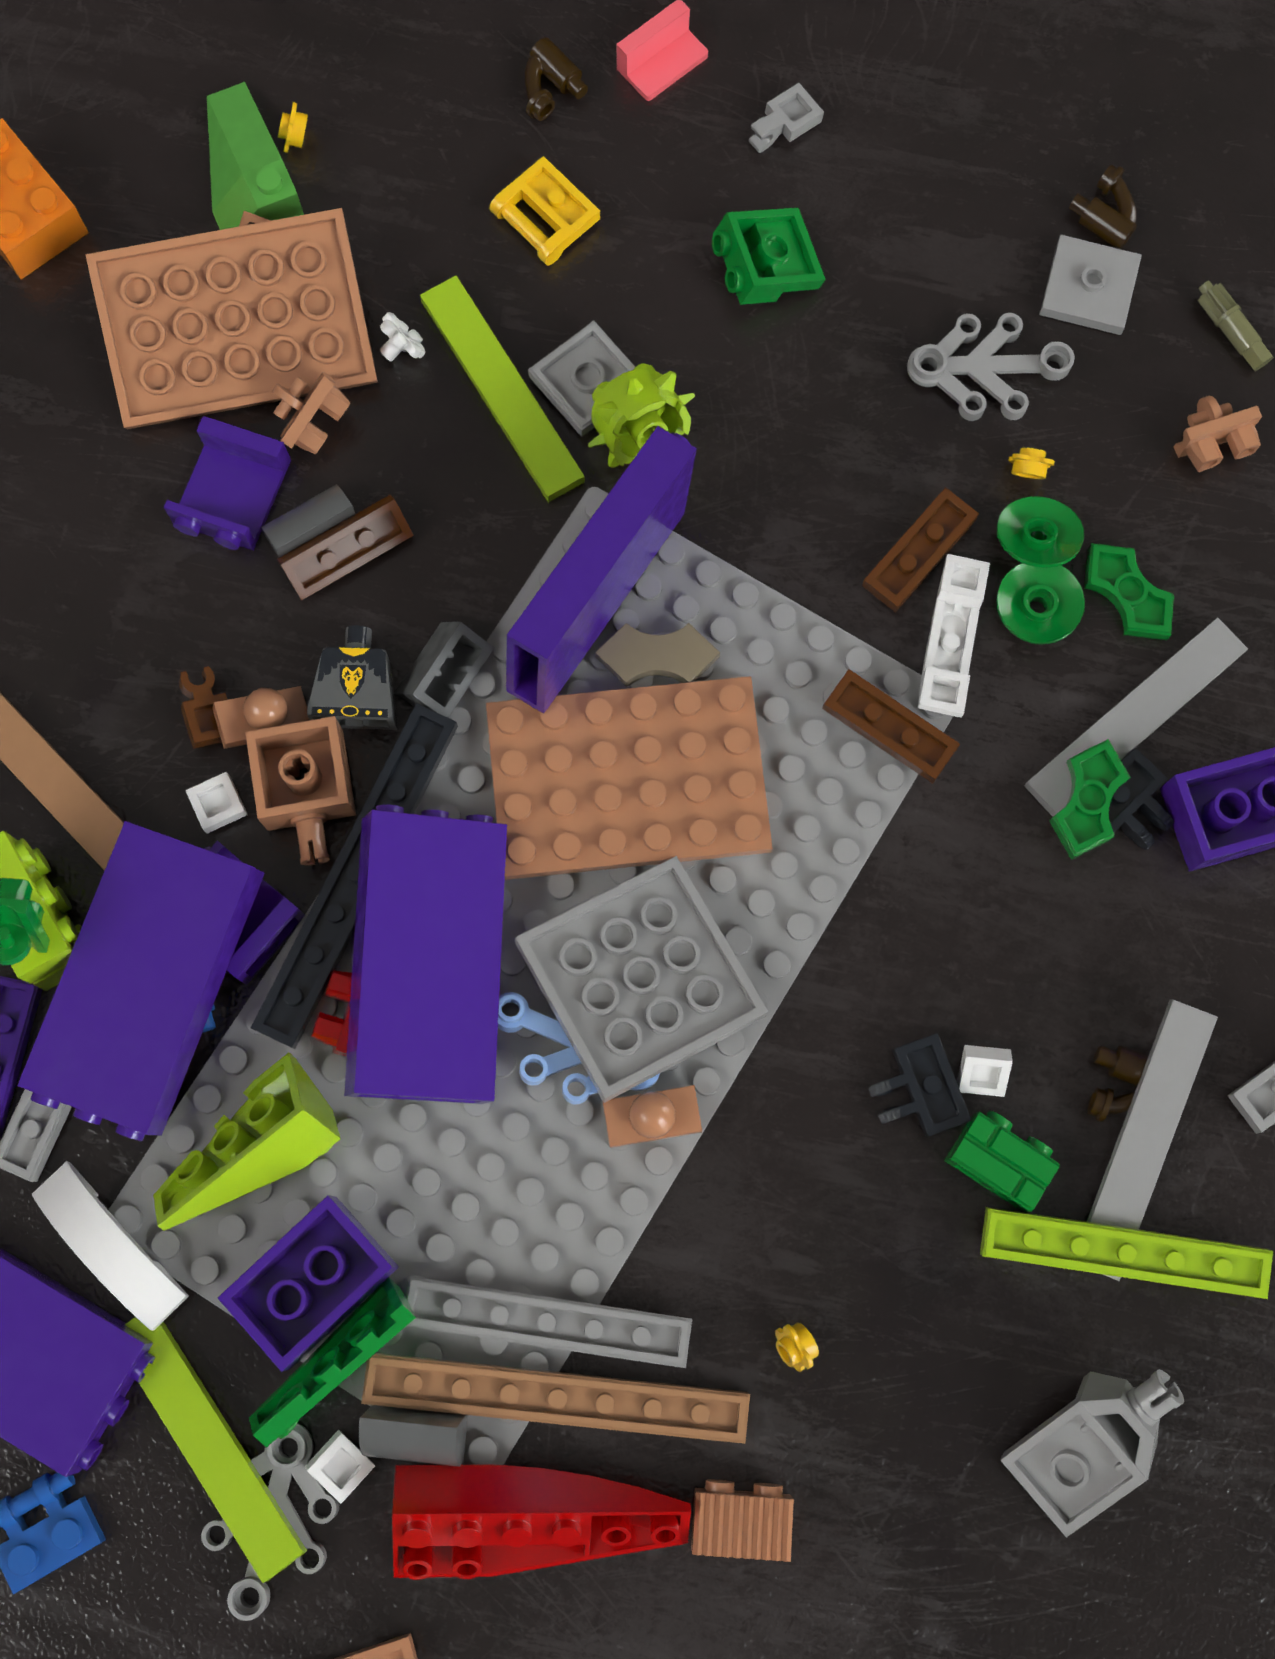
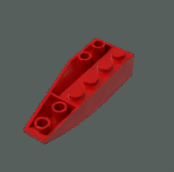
(521, 1519)

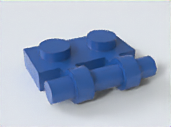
(51, 1542)

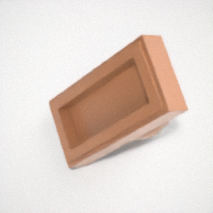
(258, 711)
(652, 1116)

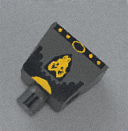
(355, 684)

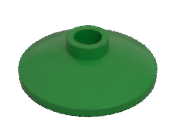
(1040, 532)
(1053, 588)

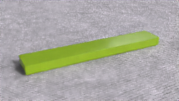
(502, 389)
(1126, 1252)
(217, 1456)

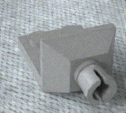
(1093, 1447)

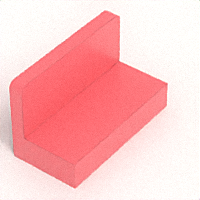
(660, 51)

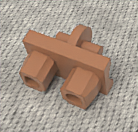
(321, 396)
(1217, 425)

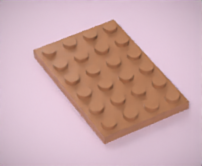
(229, 316)
(629, 778)

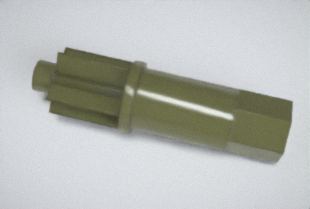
(1234, 324)

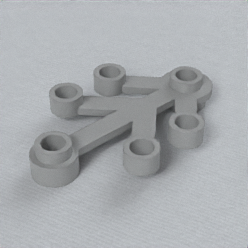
(984, 366)
(283, 1469)

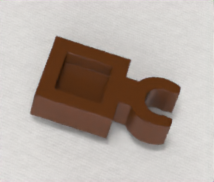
(198, 711)

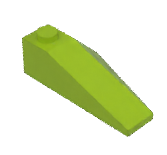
(268, 1138)

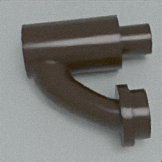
(551, 62)
(1101, 218)
(1123, 1065)

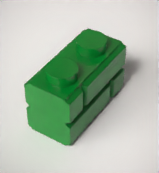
(1002, 1161)

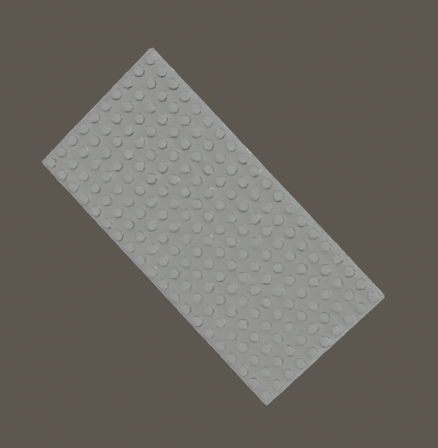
(528, 1183)

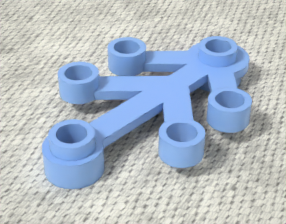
(554, 1062)

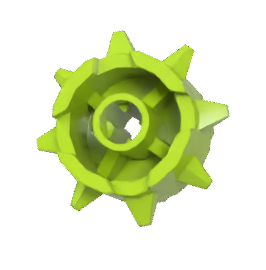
(632, 408)

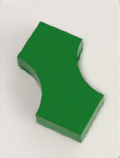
(1142, 606)
(1085, 818)

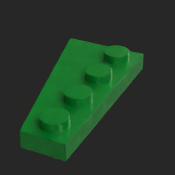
(333, 1361)

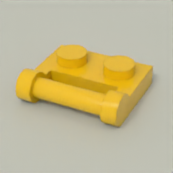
(554, 200)

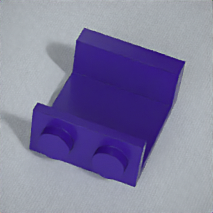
(230, 485)
(265, 930)

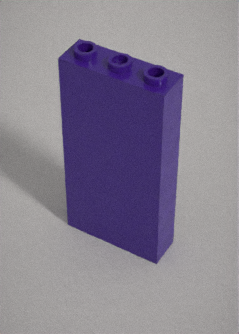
(599, 570)
(426, 957)
(140, 982)
(61, 1368)

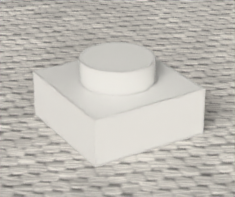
(216, 802)
(984, 1070)
(339, 1466)

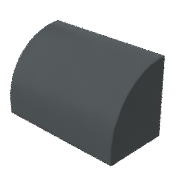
(308, 520)
(444, 668)
(413, 1435)

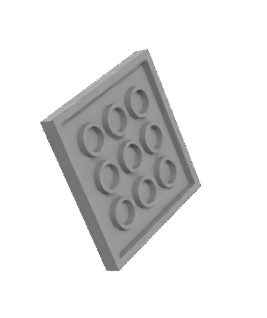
(640, 978)

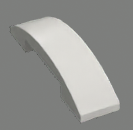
(952, 636)
(107, 1247)

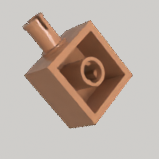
(307, 803)

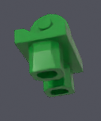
(19, 922)

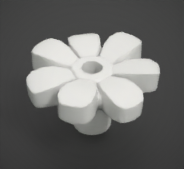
(400, 338)

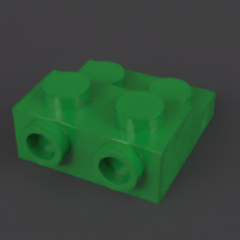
(766, 254)

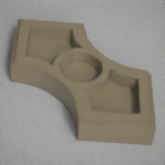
(639, 655)

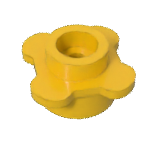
(293, 128)
(1030, 463)
(796, 1346)

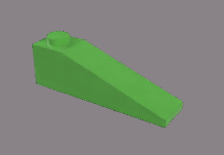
(245, 162)

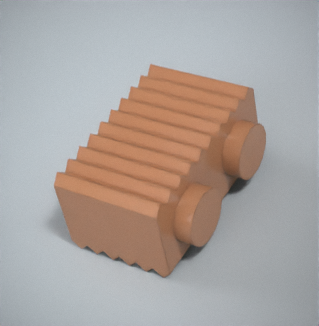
(742, 1522)

